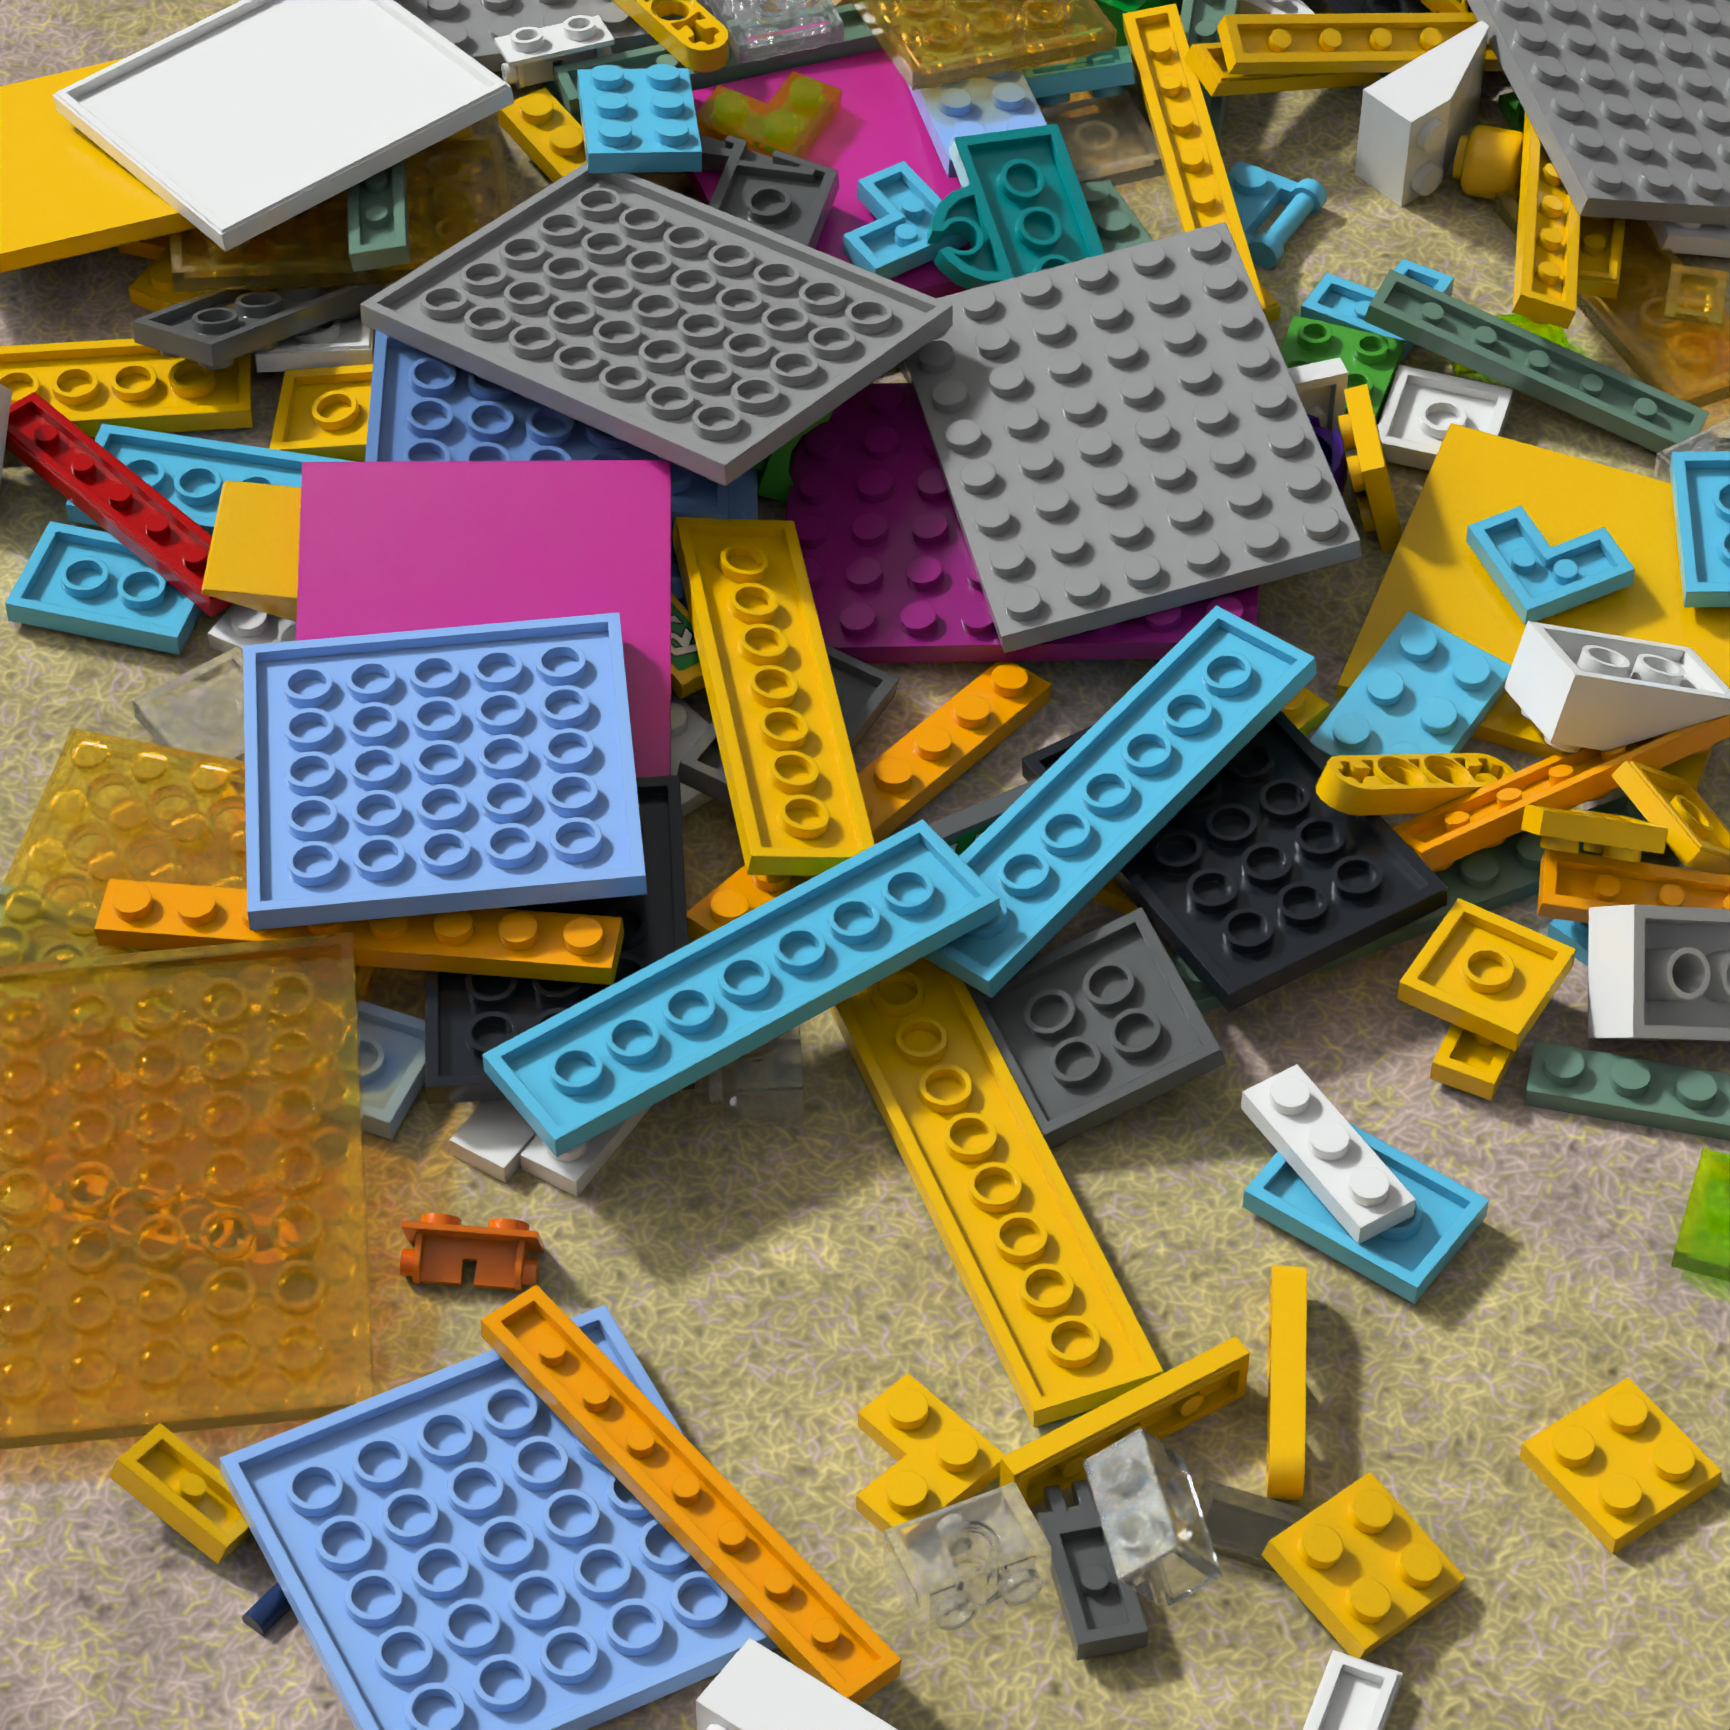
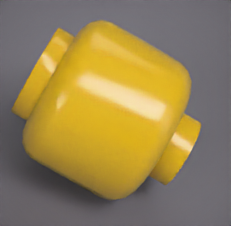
(1488, 161)

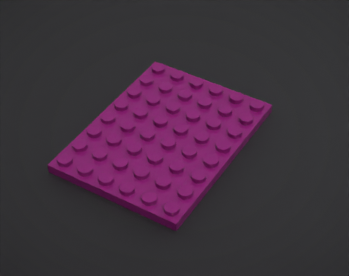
(893, 560)

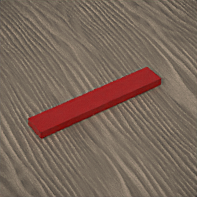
(112, 496)

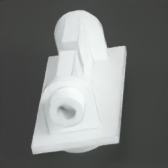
(532, 50)

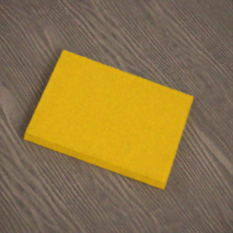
(61, 188)
(1565, 498)

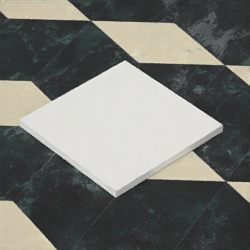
(279, 107)

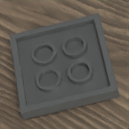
(1098, 1028)

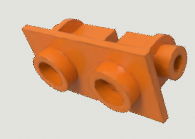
(497, 1250)

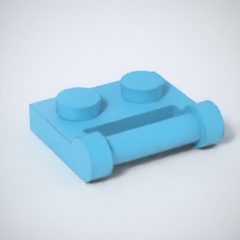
(1258, 194)

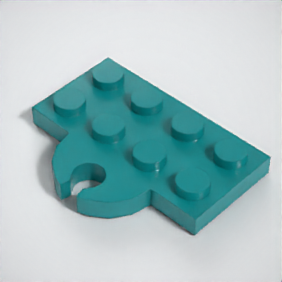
(1013, 207)

